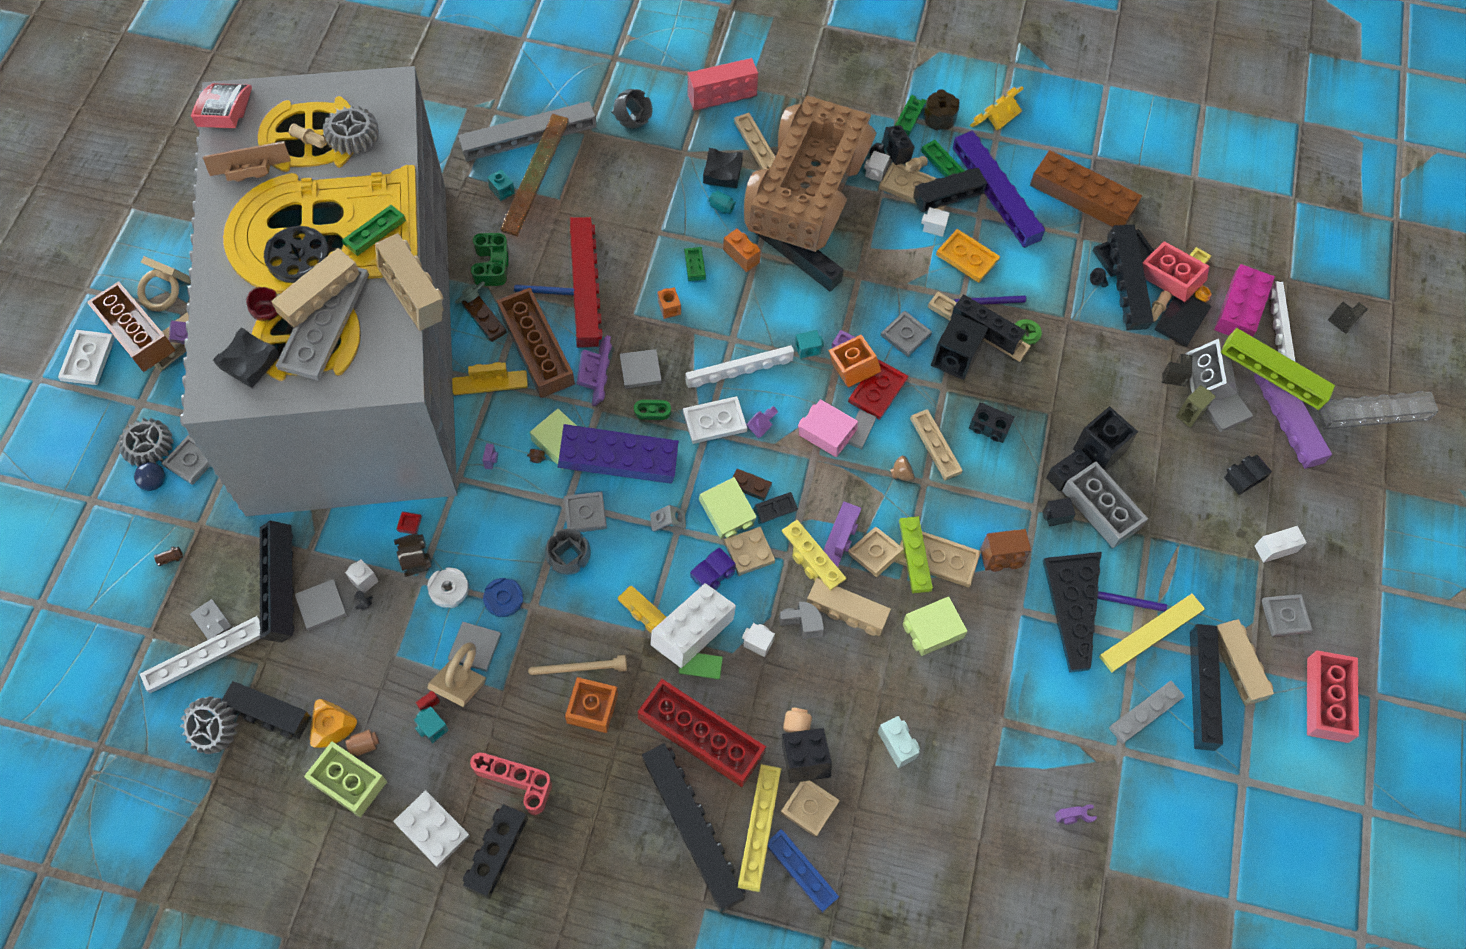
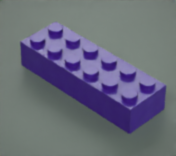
(618, 454)

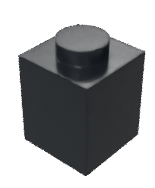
(1059, 512)

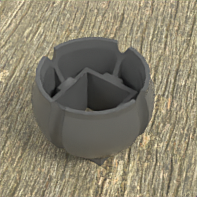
(637, 103)
(562, 542)

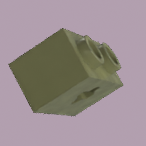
(1195, 406)

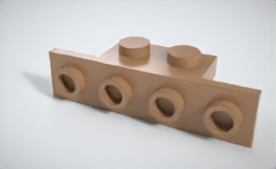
(247, 162)

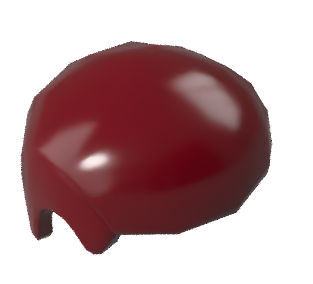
(260, 304)

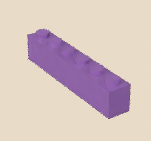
(1296, 424)

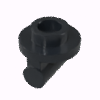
(878, 147)
(1098, 277)
(364, 603)

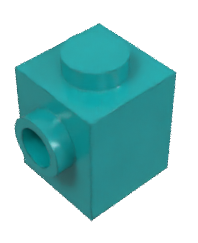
(501, 185)
(430, 724)

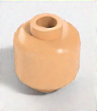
(797, 720)

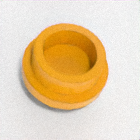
(1203, 294)

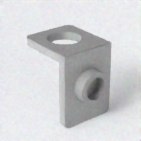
(666, 517)

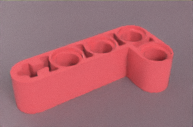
(510, 775)

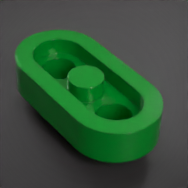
(652, 409)

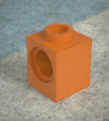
(672, 308)

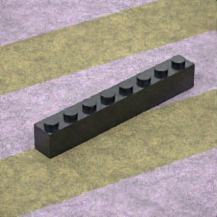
(693, 828)

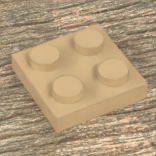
(749, 551)
(876, 551)
(810, 807)

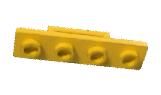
(1002, 112)
(489, 379)
(641, 608)

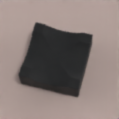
(722, 168)
(247, 358)

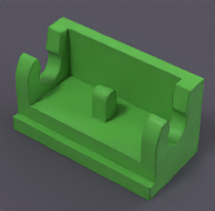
(703, 666)

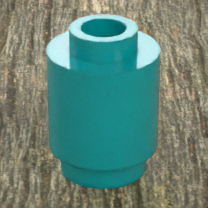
(722, 202)

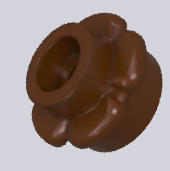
(536, 455)

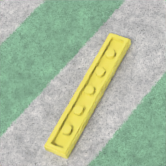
(1151, 633)
(759, 828)

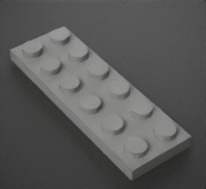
(316, 337)

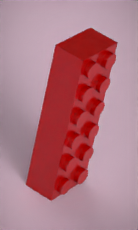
(701, 732)

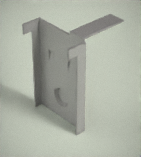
(210, 619)

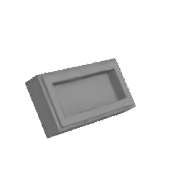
(865, 424)

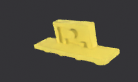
(812, 557)

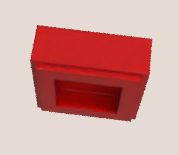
(409, 523)
(428, 700)

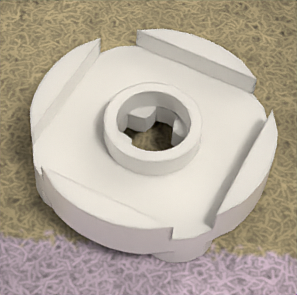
(446, 577)

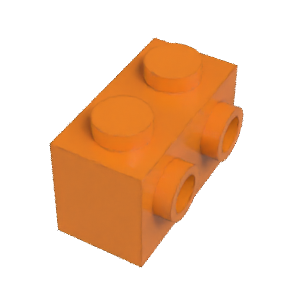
(742, 250)

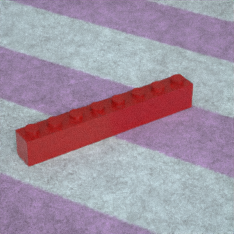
(584, 282)

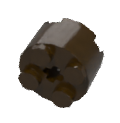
(941, 110)
(412, 554)

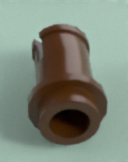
(168, 556)

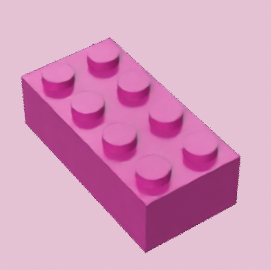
(1244, 301)

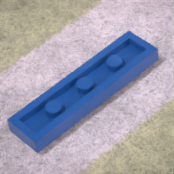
(802, 870)

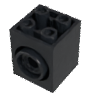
(959, 346)
(1106, 438)

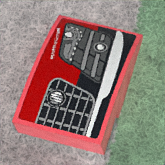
(221, 105)

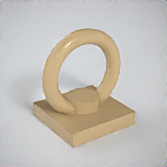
(166, 273)
(458, 681)

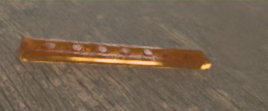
(534, 175)

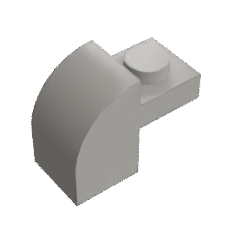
(808, 618)

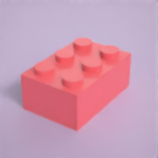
(1175, 271)

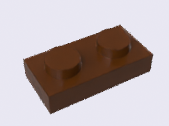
(752, 484)

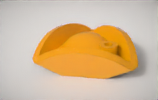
(330, 724)

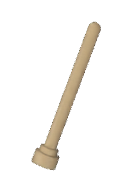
(617, 663)

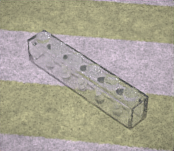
(1377, 410)

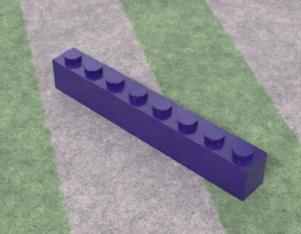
(999, 189)

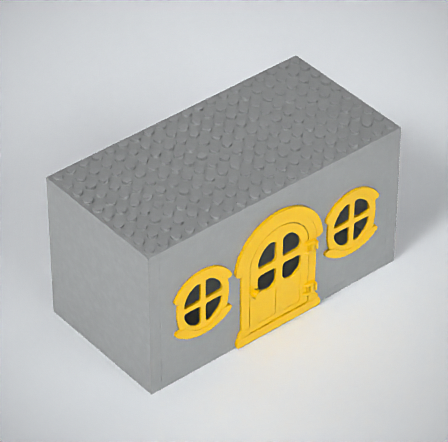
(385, 402)

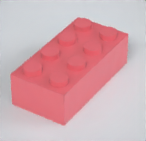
(722, 84)
(1332, 696)

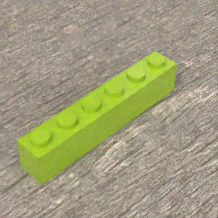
(1278, 369)

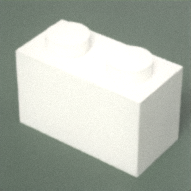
(1280, 544)

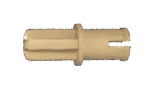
(307, 136)
(916, 164)
(1160, 304)

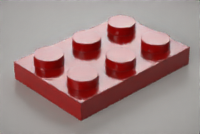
(878, 391)

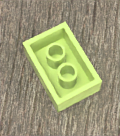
(345, 779)

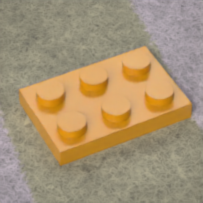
(968, 255)

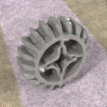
(351, 130)
(143, 433)
(201, 723)

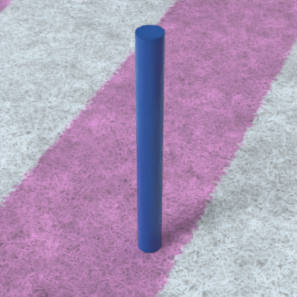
(545, 290)

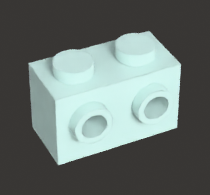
(898, 741)

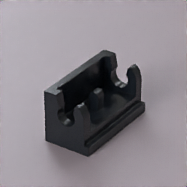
(775, 507)

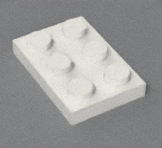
(86, 357)
(714, 420)
(431, 829)

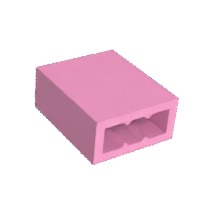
(827, 428)

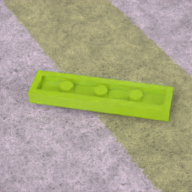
(915, 555)

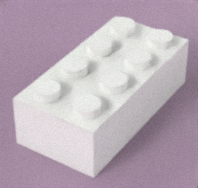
(693, 625)

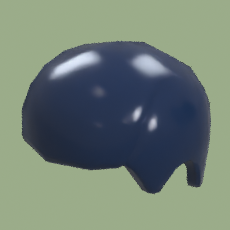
(149, 476)

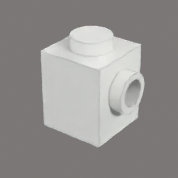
(876, 166)
(935, 221)
(361, 576)
(758, 639)

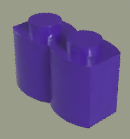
(714, 569)

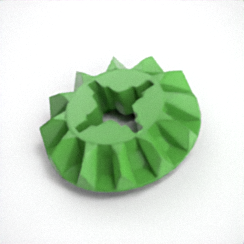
(1032, 328)

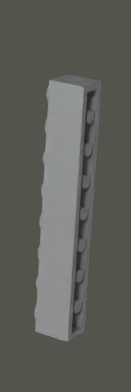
(523, 131)

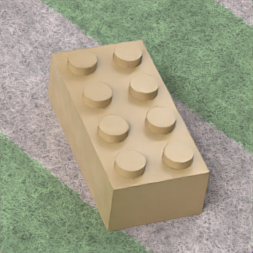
(409, 281)

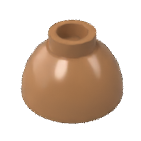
(902, 469)

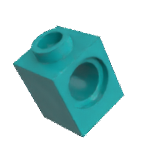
(808, 344)

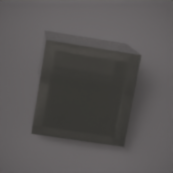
(1346, 317)
(1178, 372)

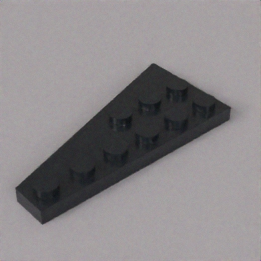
(1074, 598)

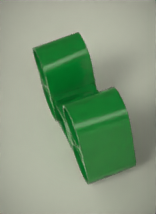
(489, 246)

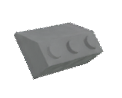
(1212, 370)

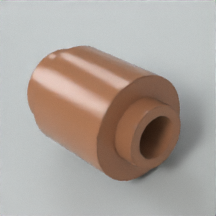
(362, 743)

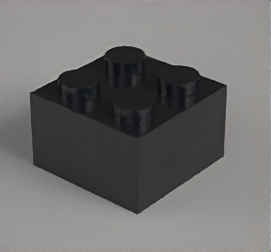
(806, 755)

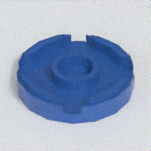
(503, 597)

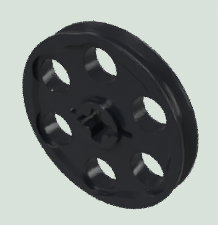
(286, 254)

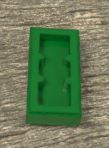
(695, 264)

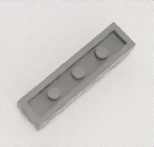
(1146, 712)

